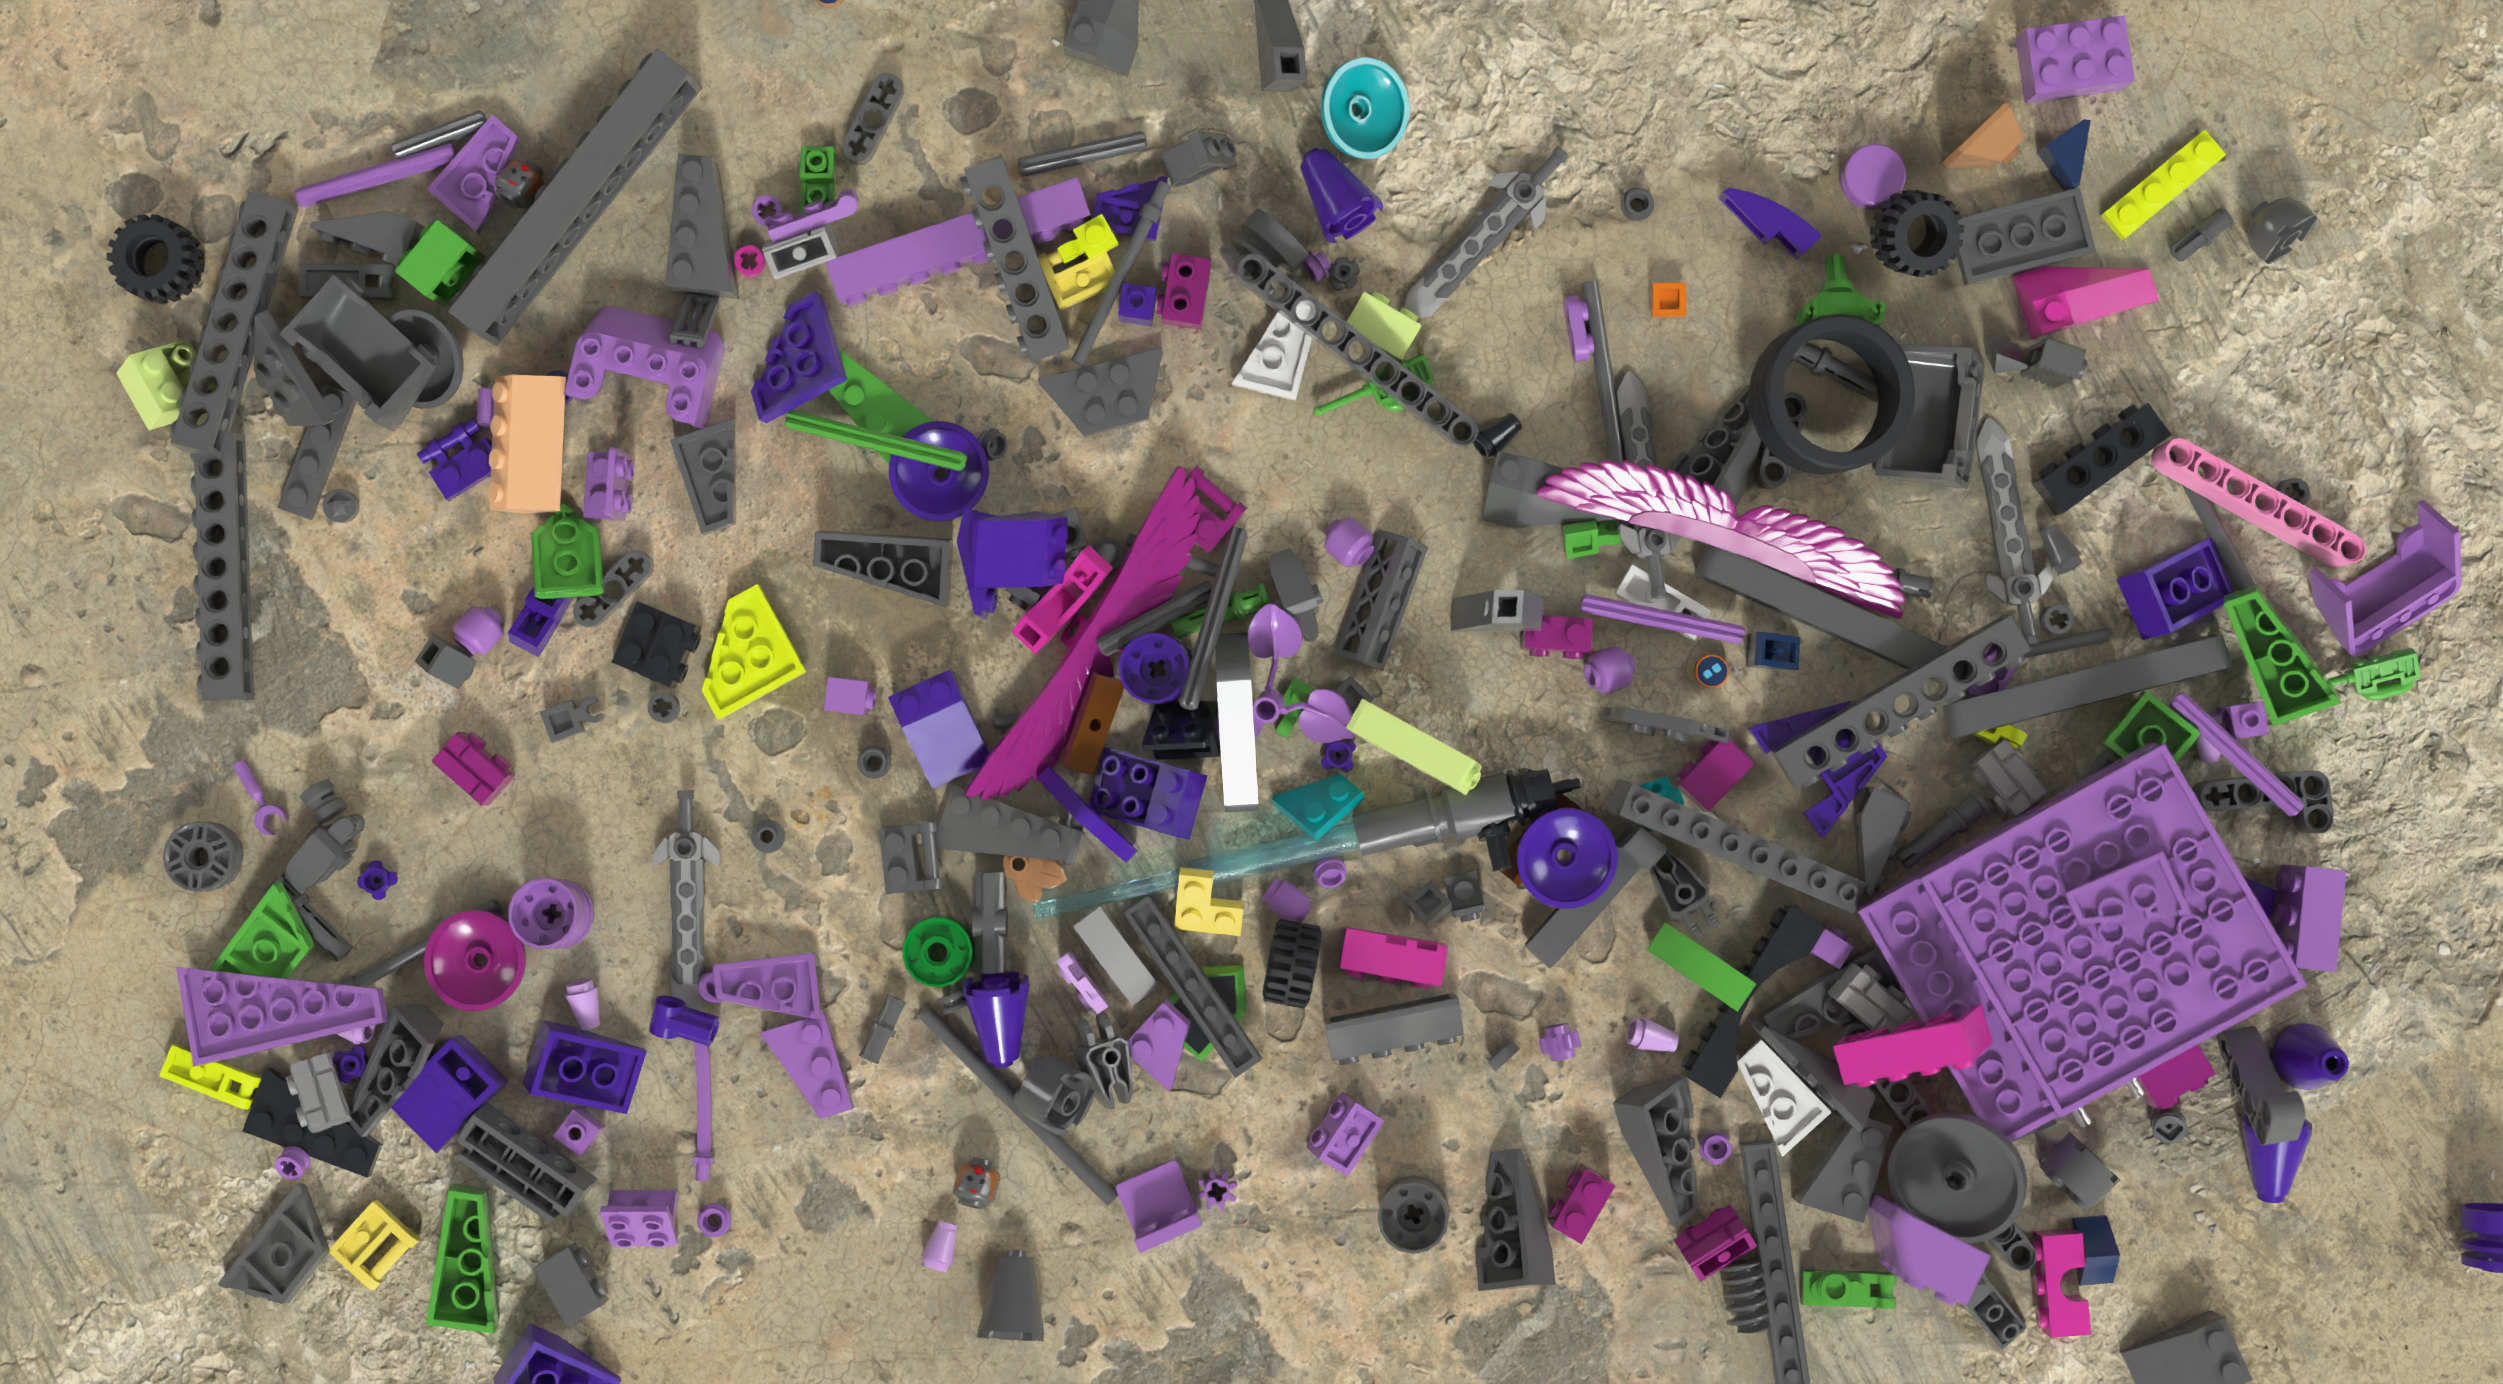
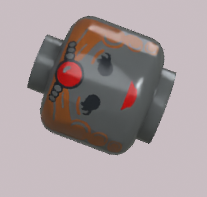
(519, 183)
(976, 1183)

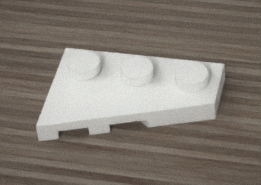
(1278, 359)
(1782, 1096)

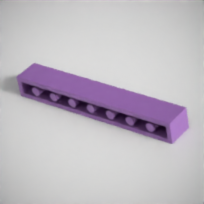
(950, 245)

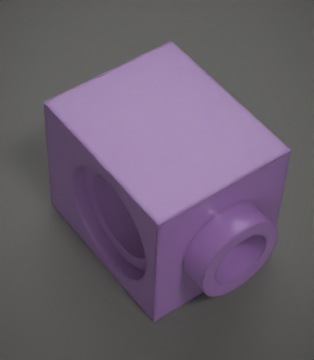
(849, 696)
(2245, 719)

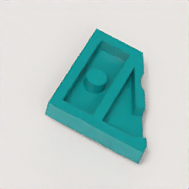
(1319, 804)

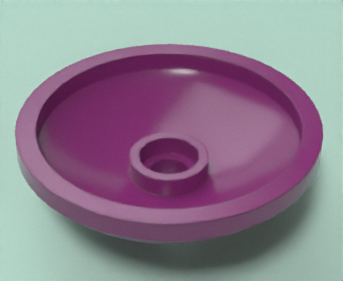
(453, 963)

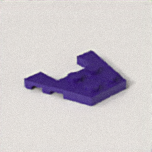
(1843, 782)

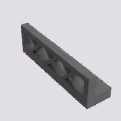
(1387, 601)

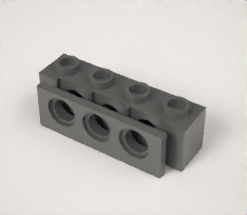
(517, 1146)

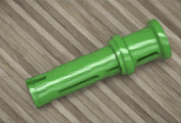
(1238, 607)

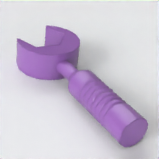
(255, 792)

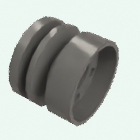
(1267, 240)
(1406, 1232)

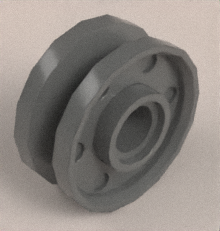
(183, 851)

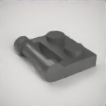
(901, 858)

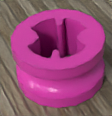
(739, 261)

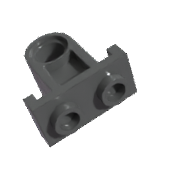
(1198, 157)

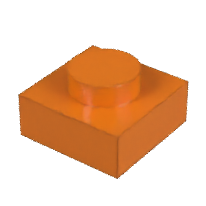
(1668, 300)

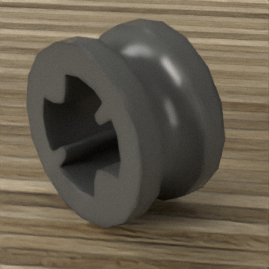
(2298, 485)
(2054, 629)
(657, 716)
(953, 1002)

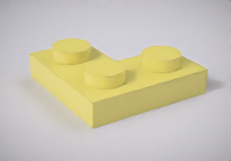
(1199, 911)

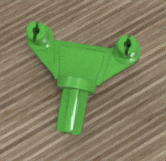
(1839, 297)

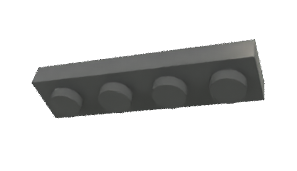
(317, 456)

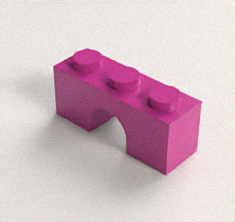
(2057, 1253)

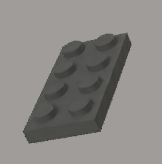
(2024, 236)

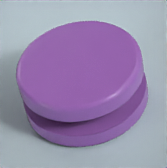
(1872, 176)

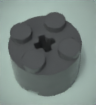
(1055, 1094)
(2080, 1171)

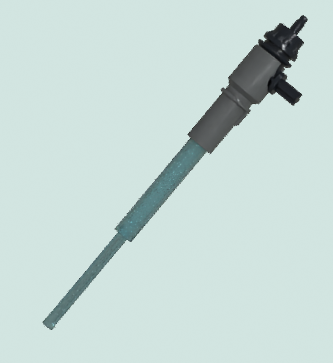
(1480, 813)

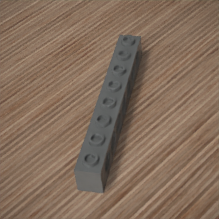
(231, 373)
(234, 581)
(2010, 650)
(1736, 846)

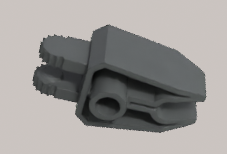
(1296, 592)
(324, 852)
(1683, 893)
(1105, 1061)

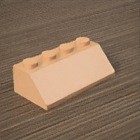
(527, 443)

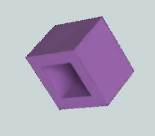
(1832, 947)
(589, 1127)

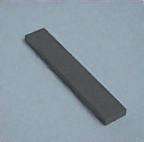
(1192, 985)

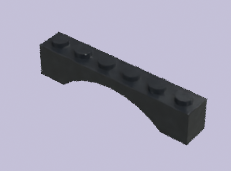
(1715, 1058)

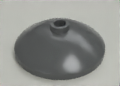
(435, 334)

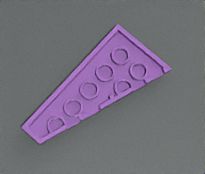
(255, 1013)

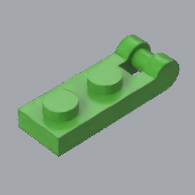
(1860, 1289)

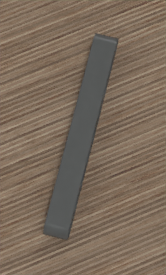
(1340, 345)
(1819, 610)
(2087, 686)
(1902, 1110)

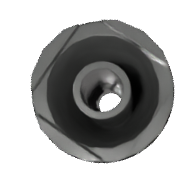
(1013, 1301)

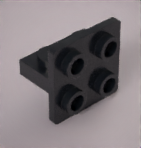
(1183, 732)

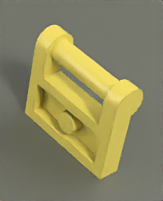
(1077, 281)
(365, 1237)

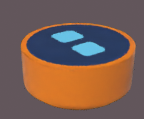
(1711, 671)

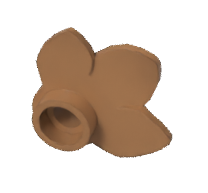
(1034, 876)

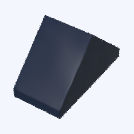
(2066, 155)
(1773, 651)
(2099, 1250)

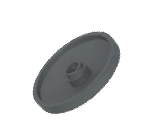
(1958, 1176)

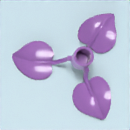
(1325, 715)

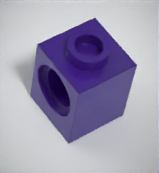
(1137, 304)

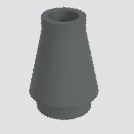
(2060, 550)

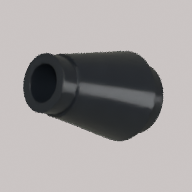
(1496, 435)

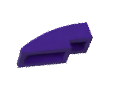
(1770, 220)
(537, 622)

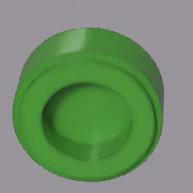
(1834, 1287)

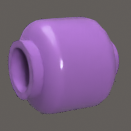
(1348, 542)
(478, 630)
(1609, 670)

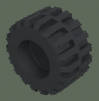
(1940, 237)
(130, 251)
(1292, 963)

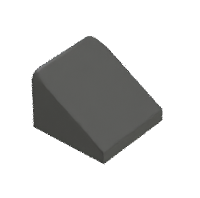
(2004, 355)

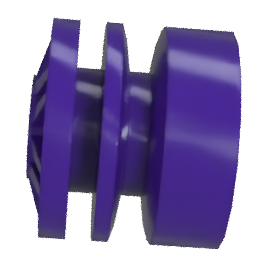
(1137, 669)
(2487, 1222)

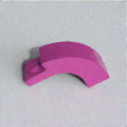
(1063, 600)

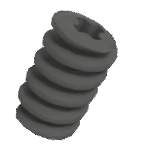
(1746, 1296)

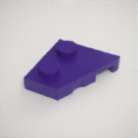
(1123, 207)

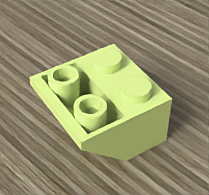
(157, 381)

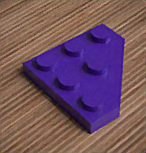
(800, 361)

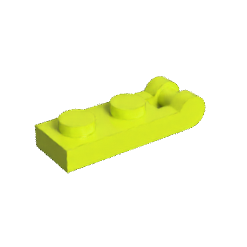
(210, 1079)

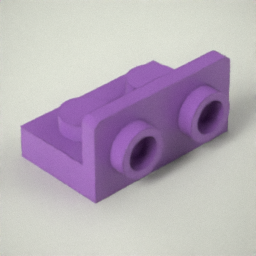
(1344, 1134)

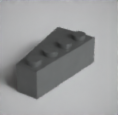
(699, 233)
(895, 562)

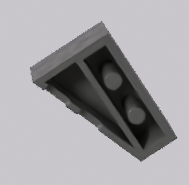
(1847, 1171)

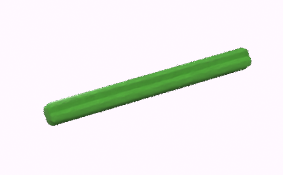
(876, 440)

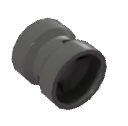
(323, 801)

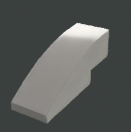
(1116, 955)

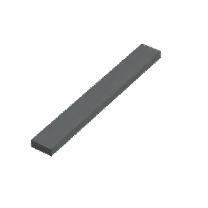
(1773, 1247)

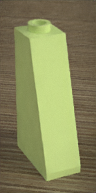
(1414, 747)

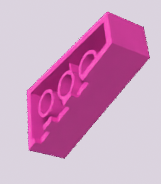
(1913, 1048)

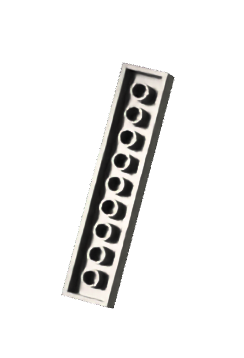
(575, 197)

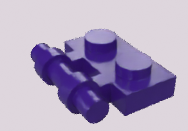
(464, 469)

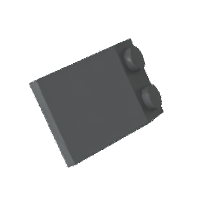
(2189, 1354)

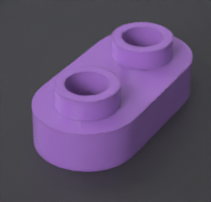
(1575, 315)

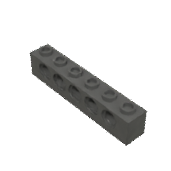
(1052, 337)

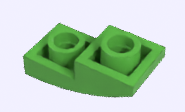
(817, 175)

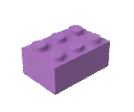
(2074, 59)
(2310, 914)

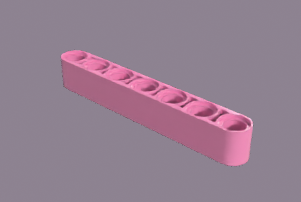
(2273, 503)

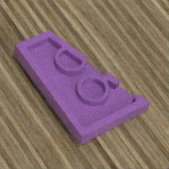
(469, 179)

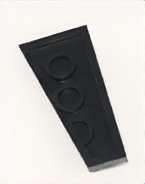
(276, 1120)

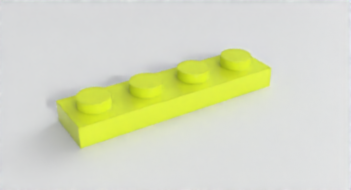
(2163, 185)

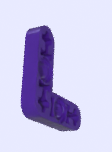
(1086, 815)

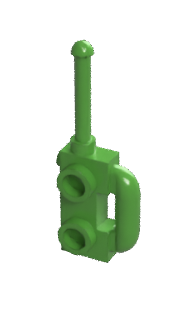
(1417, 365)
(2369, 672)

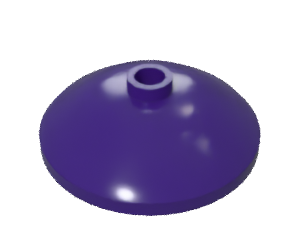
(943, 499)
(1584, 871)

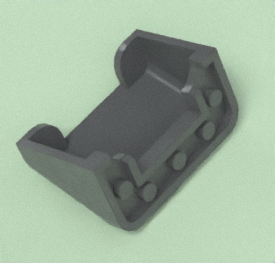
(362, 351)
(1944, 418)

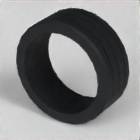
(1890, 373)

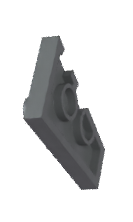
(709, 474)

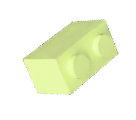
(1383, 325)

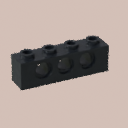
(2146, 433)

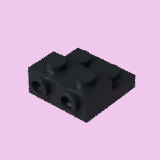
(657, 645)

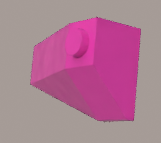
(2071, 296)

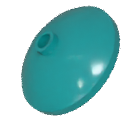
(1379, 104)

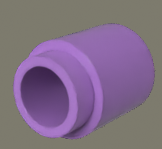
(1287, 901)

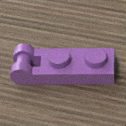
(815, 215)

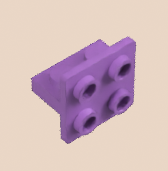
(641, 1218)

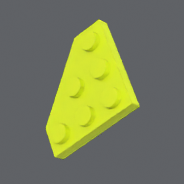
(749, 655)

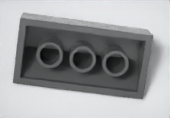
(1394, 1027)

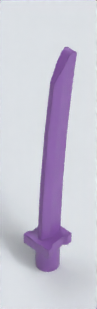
(703, 1156)

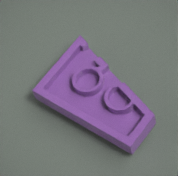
(2131, 892)
(771, 984)
(812, 1061)

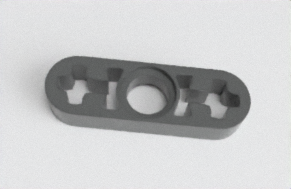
(891, 101)
(626, 566)

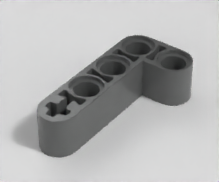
(2318, 800)
(2271, 1111)

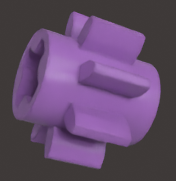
(1559, 1042)
(1211, 1197)

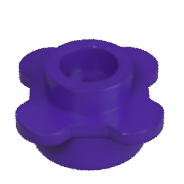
(1344, 762)
(367, 880)
(342, 1059)

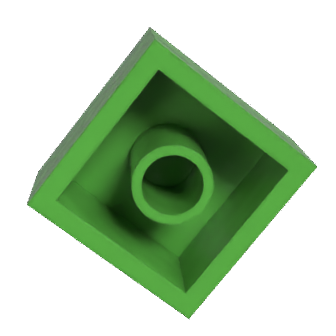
(439, 263)
(2149, 722)

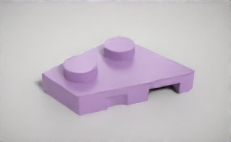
(1075, 973)

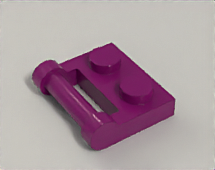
(1209, 526)

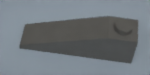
(1104, 34)
(1724, 452)
(1514, 497)
(394, 1063)
(1657, 1132)
(1515, 1239)

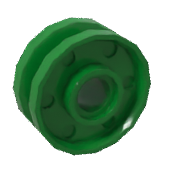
(921, 963)

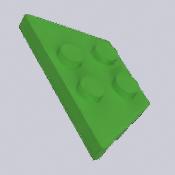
(269, 941)

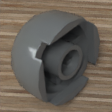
(2278, 226)

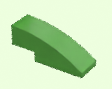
(1701, 966)

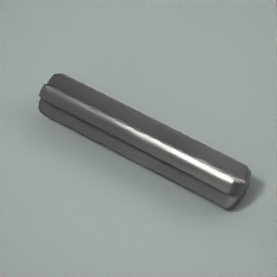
(439, 135)

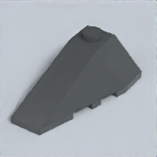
(1822, 1076)

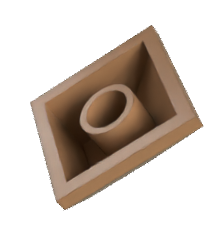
(1990, 143)

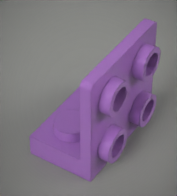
(608, 485)
(1159, 1205)

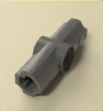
(990, 922)

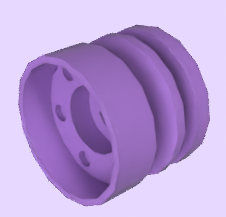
(532, 913)

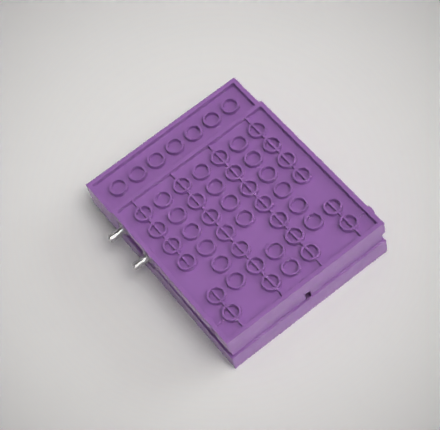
(2071, 1001)

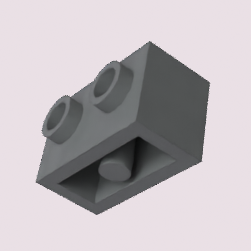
(572, 1283)

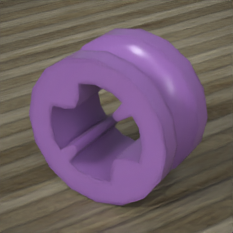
(766, 200)
(292, 1163)

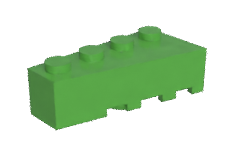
(2278, 661)
(464, 1272)

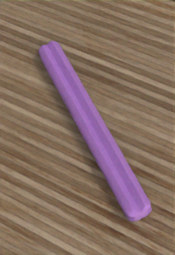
(375, 175)
(1662, 618)
(2237, 754)

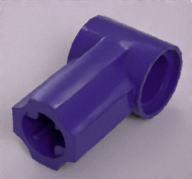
(674, 1019)

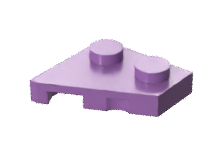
(1160, 1042)

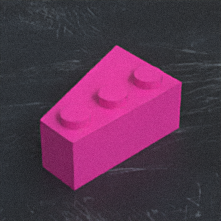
(1393, 957)

